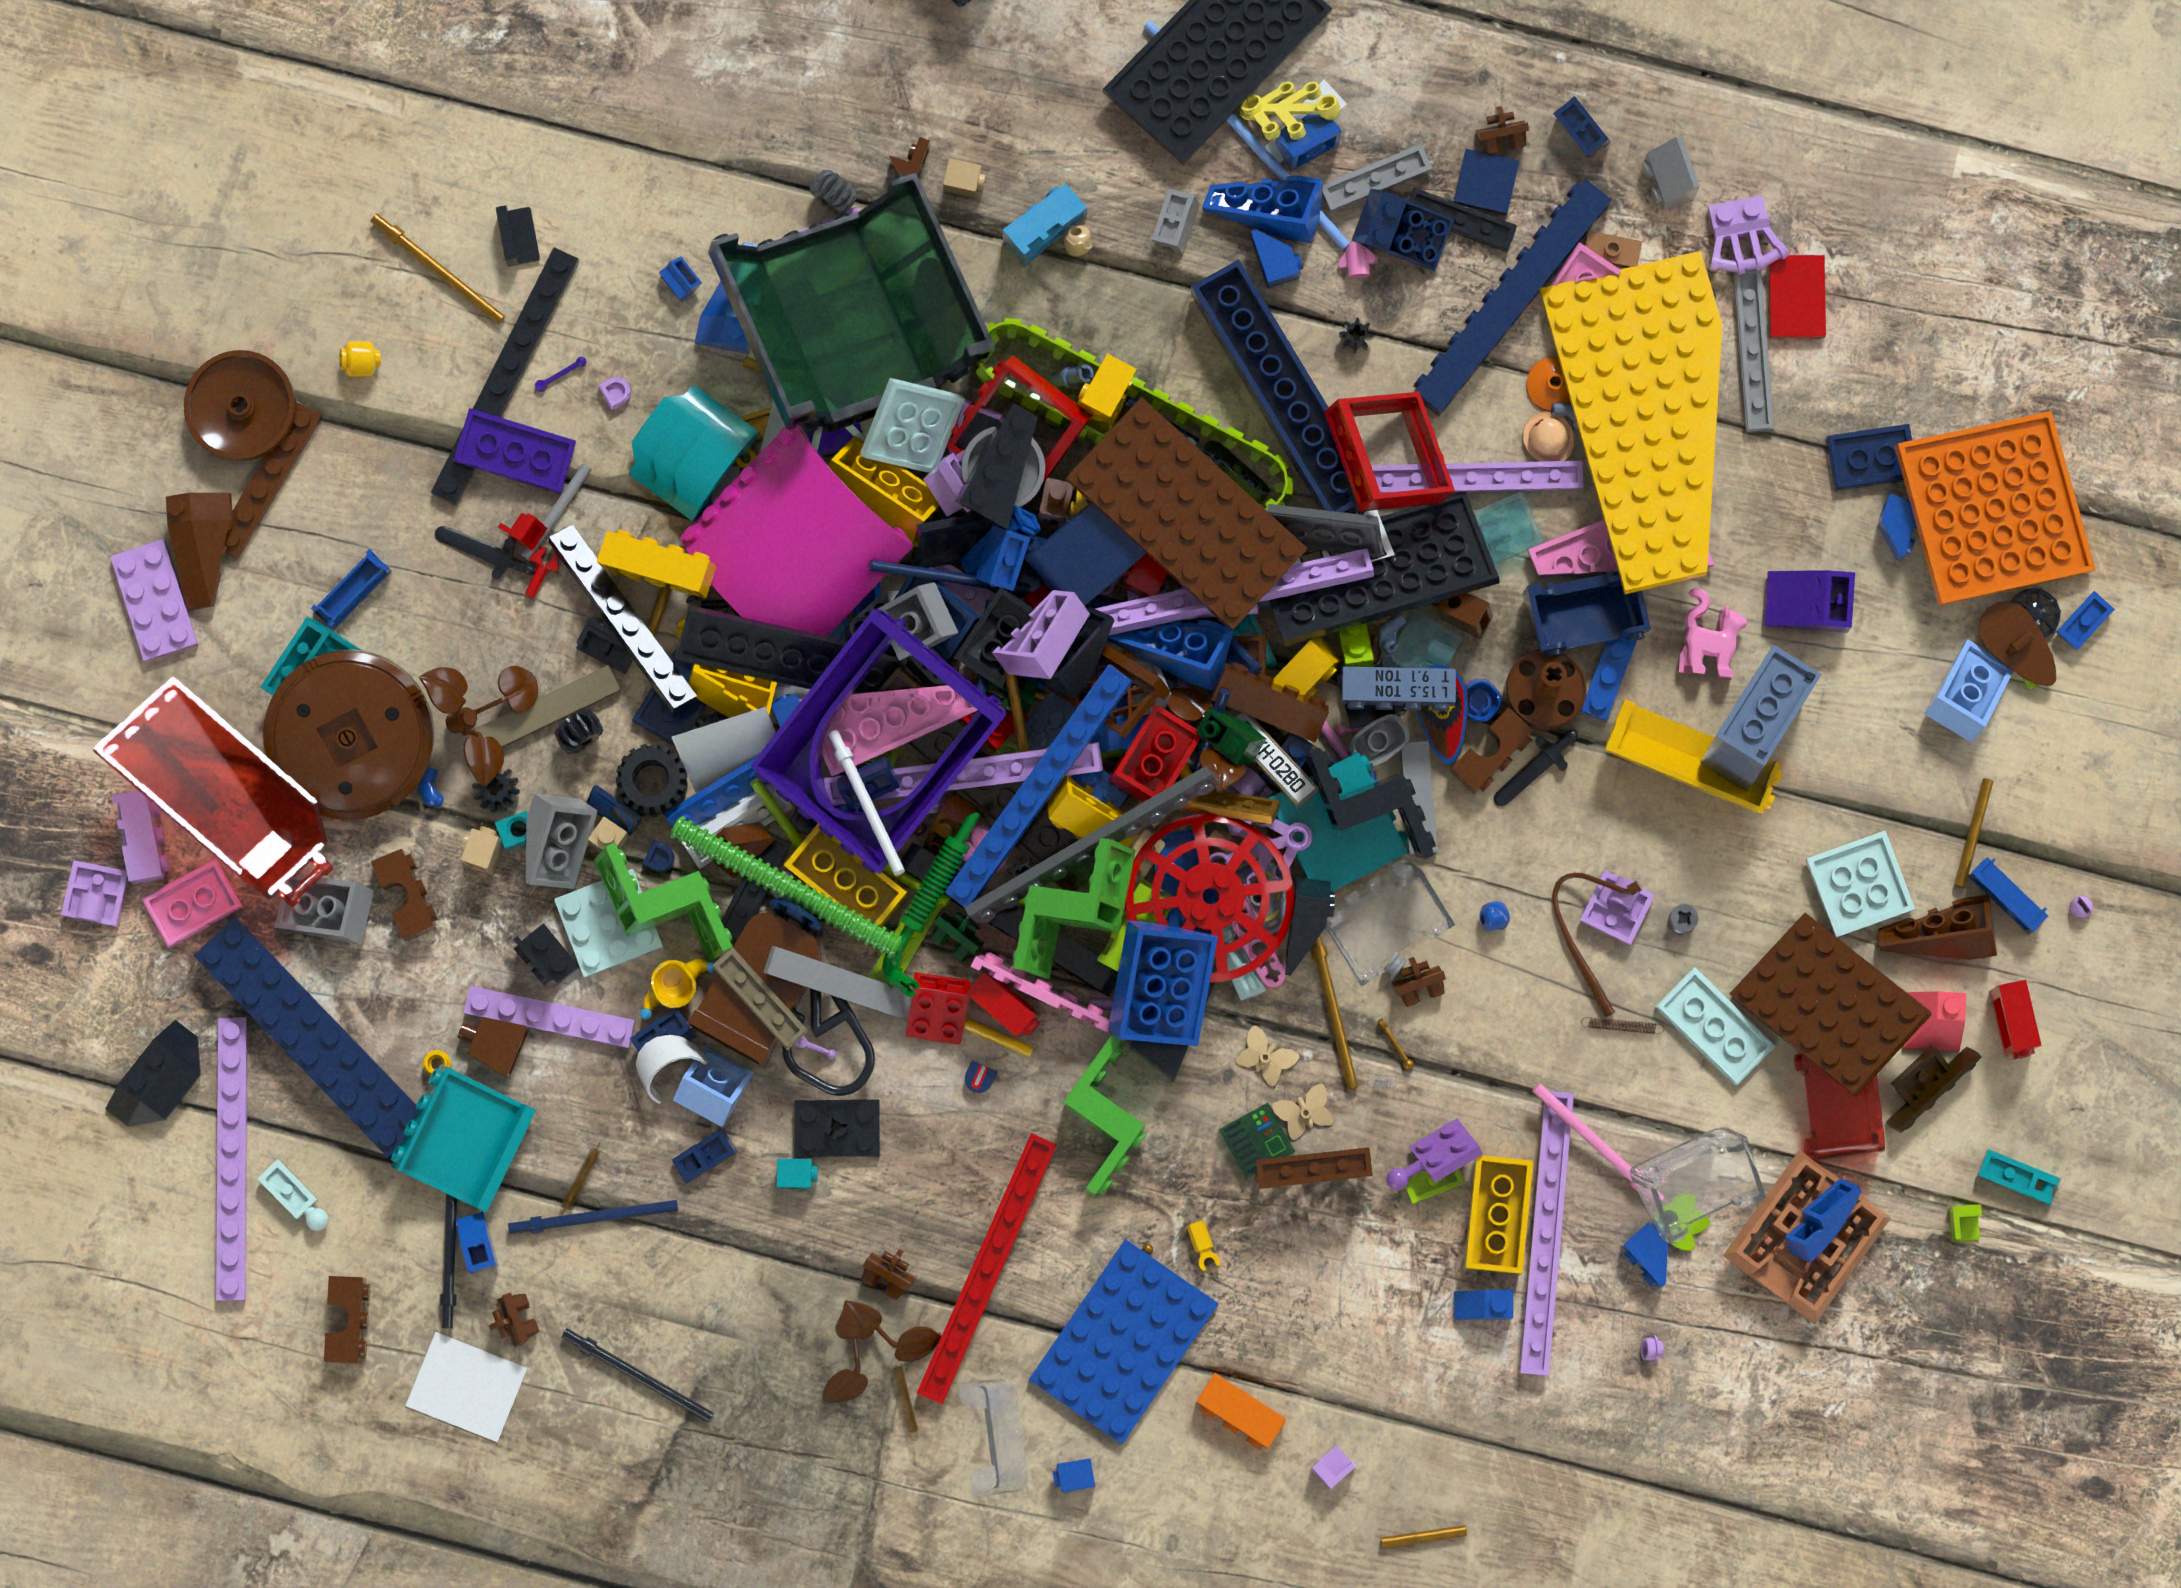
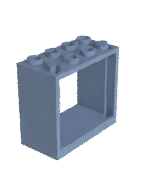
(1760, 718)

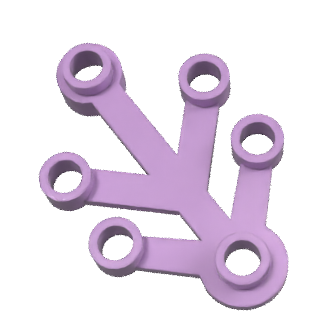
(1286, 840)

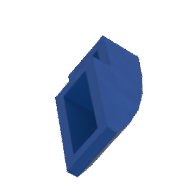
(1823, 1220)

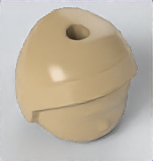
(1077, 240)

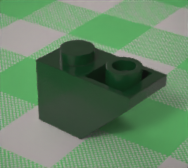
(1231, 736)

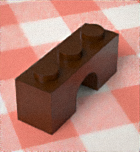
(1475, 770)
(415, 916)
(348, 1344)

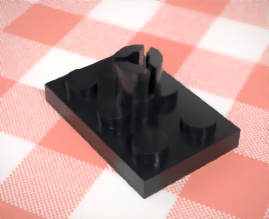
(947, 539)
(837, 1128)

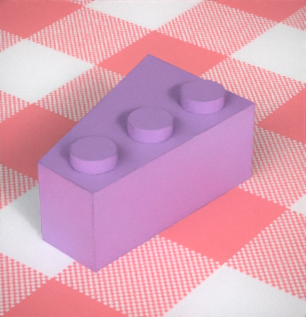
(1045, 638)
(141, 838)

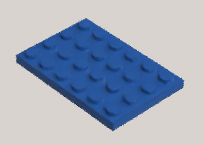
(1123, 1341)

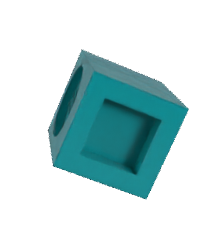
(505, 829)
(796, 1173)

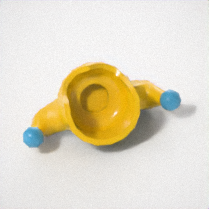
(674, 984)

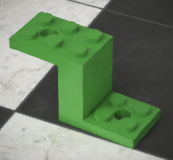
(663, 903)
(1053, 907)
(1105, 1116)

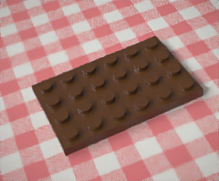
(1830, 1004)

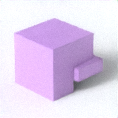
(946, 482)

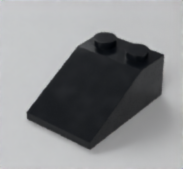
(992, 631)
(1083, 655)
(1310, 914)

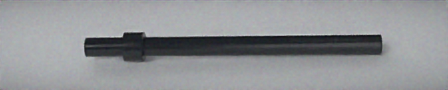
(448, 1298)
(589, 1347)

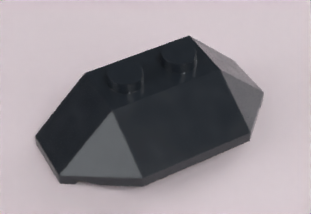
(158, 1078)

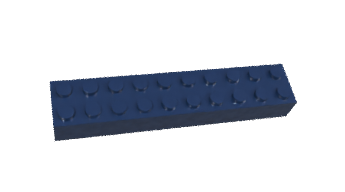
(1276, 382)
(309, 1034)

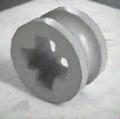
(1395, 965)

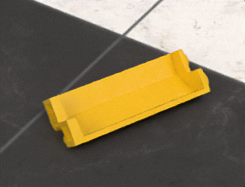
(1677, 753)

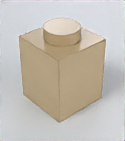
(963, 178)
(607, 834)

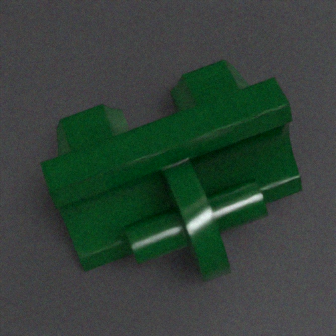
(1027, 694)
(947, 927)

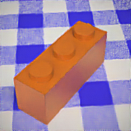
(1240, 1412)

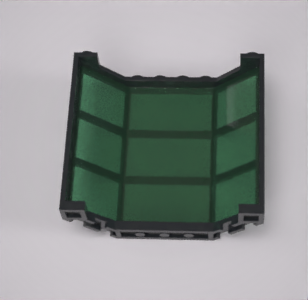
(853, 307)

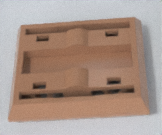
(1786, 1273)

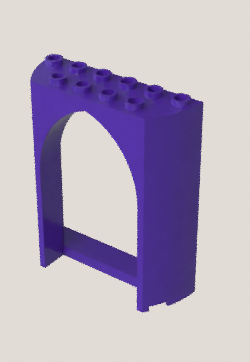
(794, 753)

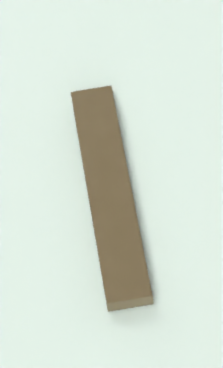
(550, 708)

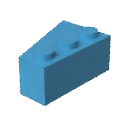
(1043, 224)

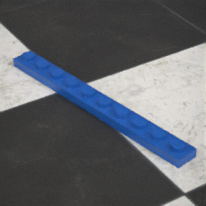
(1039, 786)

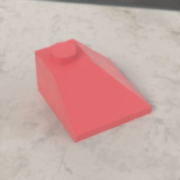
(1944, 1026)

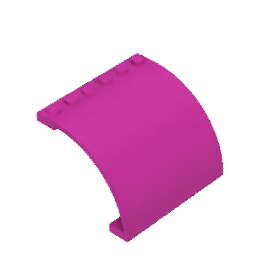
(793, 540)

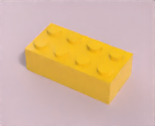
(885, 488)
(843, 877)
(1498, 1215)

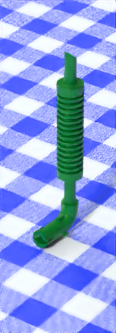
(926, 900)

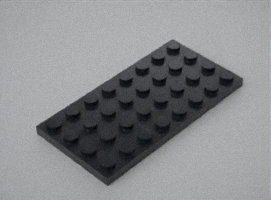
(1208, 66)
(1434, 559)

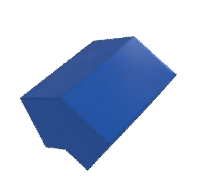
(680, 278)

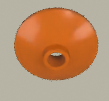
(1539, 385)

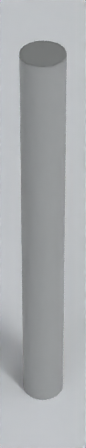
(560, 506)

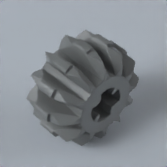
(833, 191)

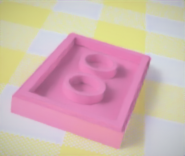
(192, 903)

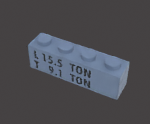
(1398, 687)

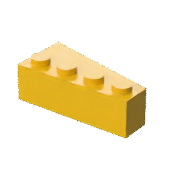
(657, 564)

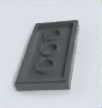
(1330, 529)

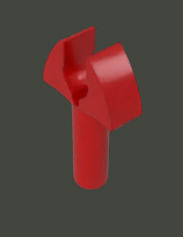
(541, 571)

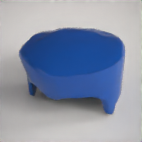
(1483, 700)

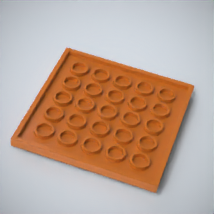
(1994, 508)

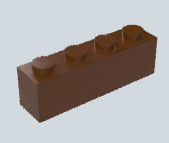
(1272, 702)

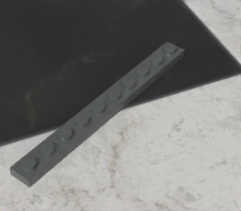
(1083, 850)

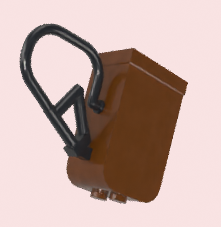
(735, 1026)

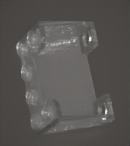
(1385, 920)

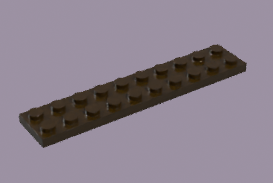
(1042, 836)

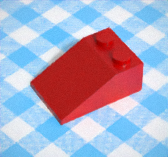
(1155, 755)

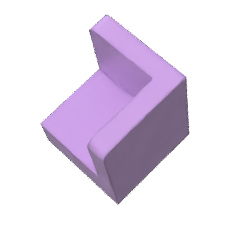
(1333, 1467)

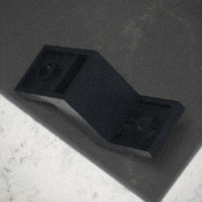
(1370, 802)

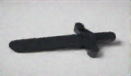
(501, 558)
(1550, 754)

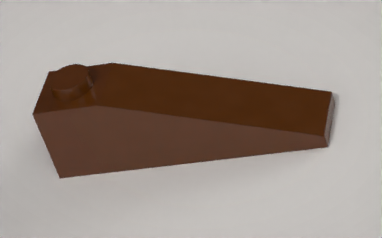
(198, 537)
(1954, 932)

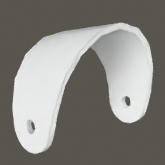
(660, 1053)

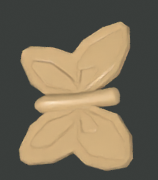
(1265, 1059)
(1306, 1113)

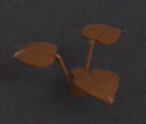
(445, 690)
(1192, 706)
(860, 1322)

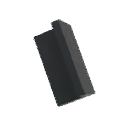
(517, 235)

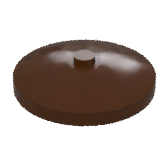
(239, 405)

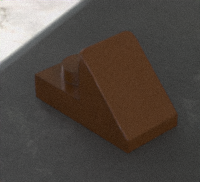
(917, 155)

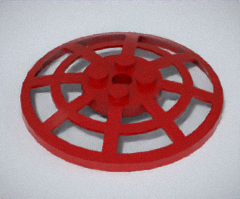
(1222, 880)

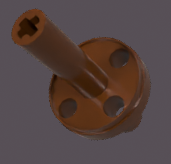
(1546, 690)

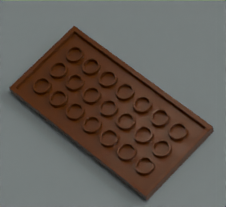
(1186, 513)

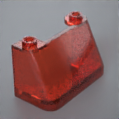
(1838, 1120)

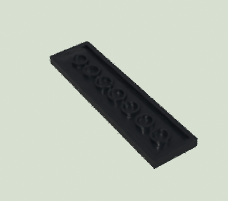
(768, 650)

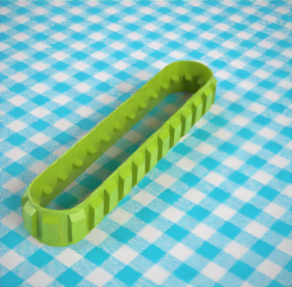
(1158, 399)

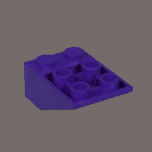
(1810, 600)

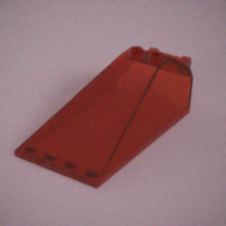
(220, 791)

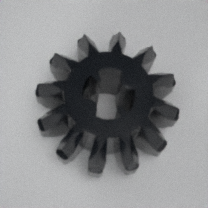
(578, 731)
(502, 796)

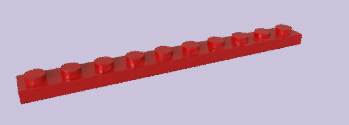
(986, 1269)

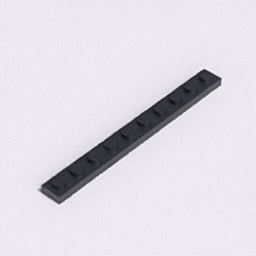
(512, 361)

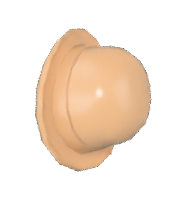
(1548, 437)

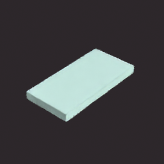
(1715, 1026)

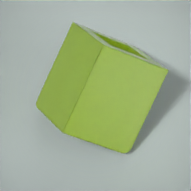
(1964, 1222)

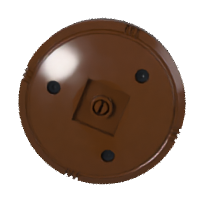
(350, 732)

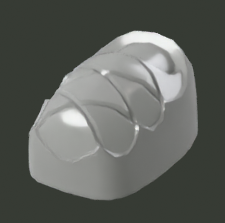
(1380, 739)

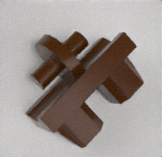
(1490, 136)
(1430, 978)
(890, 1268)
(518, 1330)

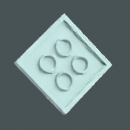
(912, 425)
(1860, 884)
(597, 931)

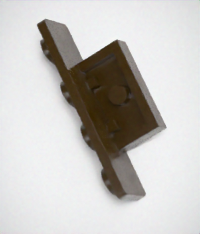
(1926, 1082)

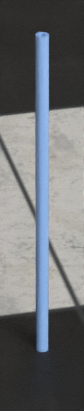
(1269, 160)

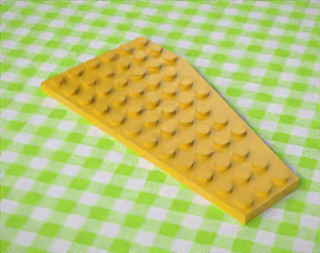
(1645, 400)

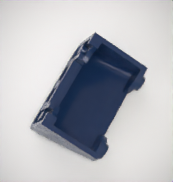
(1083, 554)
(1584, 613)

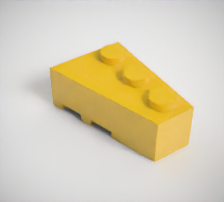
(1106, 393)
(730, 691)
(1080, 811)

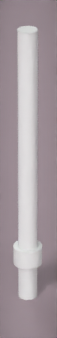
(845, 758)

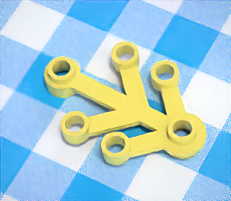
(1255, 108)

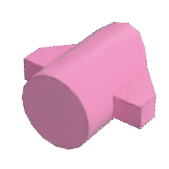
(1357, 260)

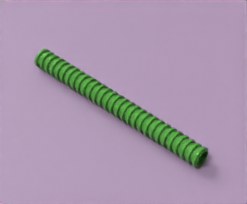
(785, 886)

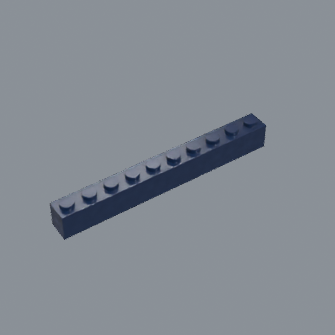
(1512, 297)

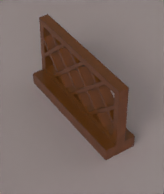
(1143, 680)
(1313, 1168)

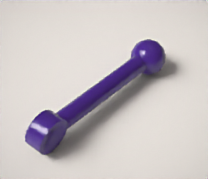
(541, 385)

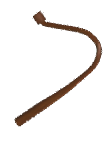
(1588, 975)

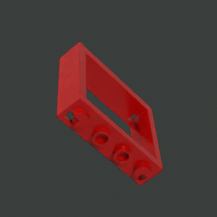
(1042, 388)
(1357, 464)

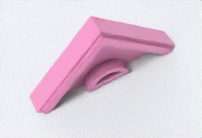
(1584, 265)

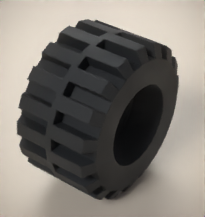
(646, 757)

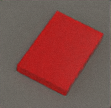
(1797, 297)

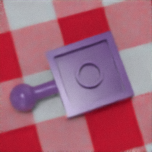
(1437, 1155)

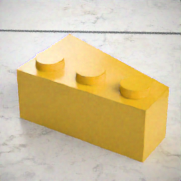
(1310, 667)

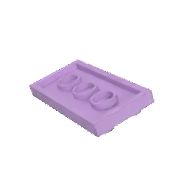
(154, 600)

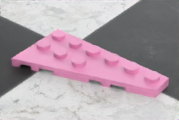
(1577, 553)
(888, 719)
(1042, 990)

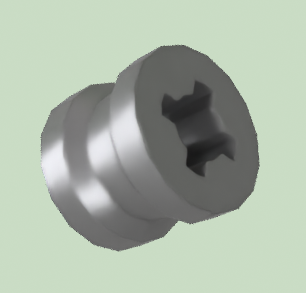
(1680, 922)

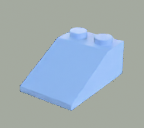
(1969, 691)

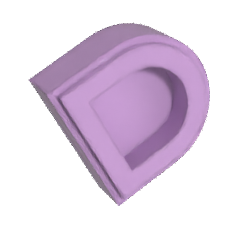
(615, 391)

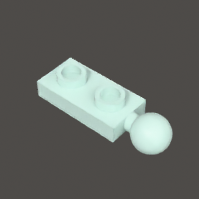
(1249, 984)
(293, 1195)

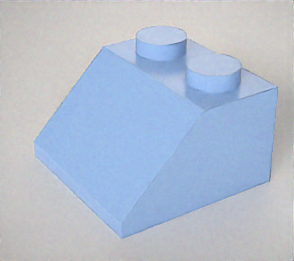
(714, 1087)

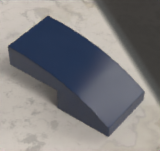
(704, 1155)

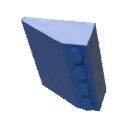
(1162, 984)

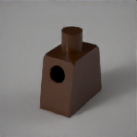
(1053, 505)
(1471, 615)
(495, 1043)

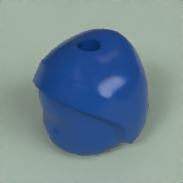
(1494, 916)

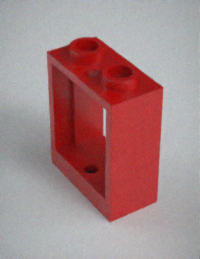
(1004, 1005)
(2015, 1019)

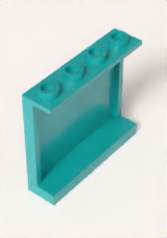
(1346, 853)
(462, 1137)

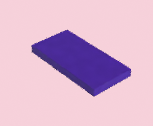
(514, 451)

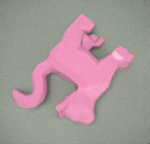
(1708, 643)

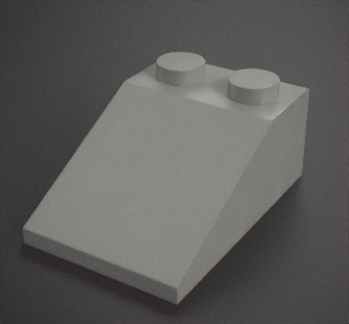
(557, 840)
(328, 910)

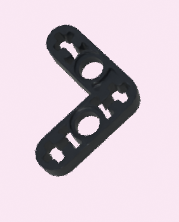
(1236, 470)

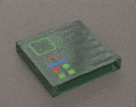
(1255, 1138)

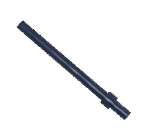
(939, 575)
(538, 1224)

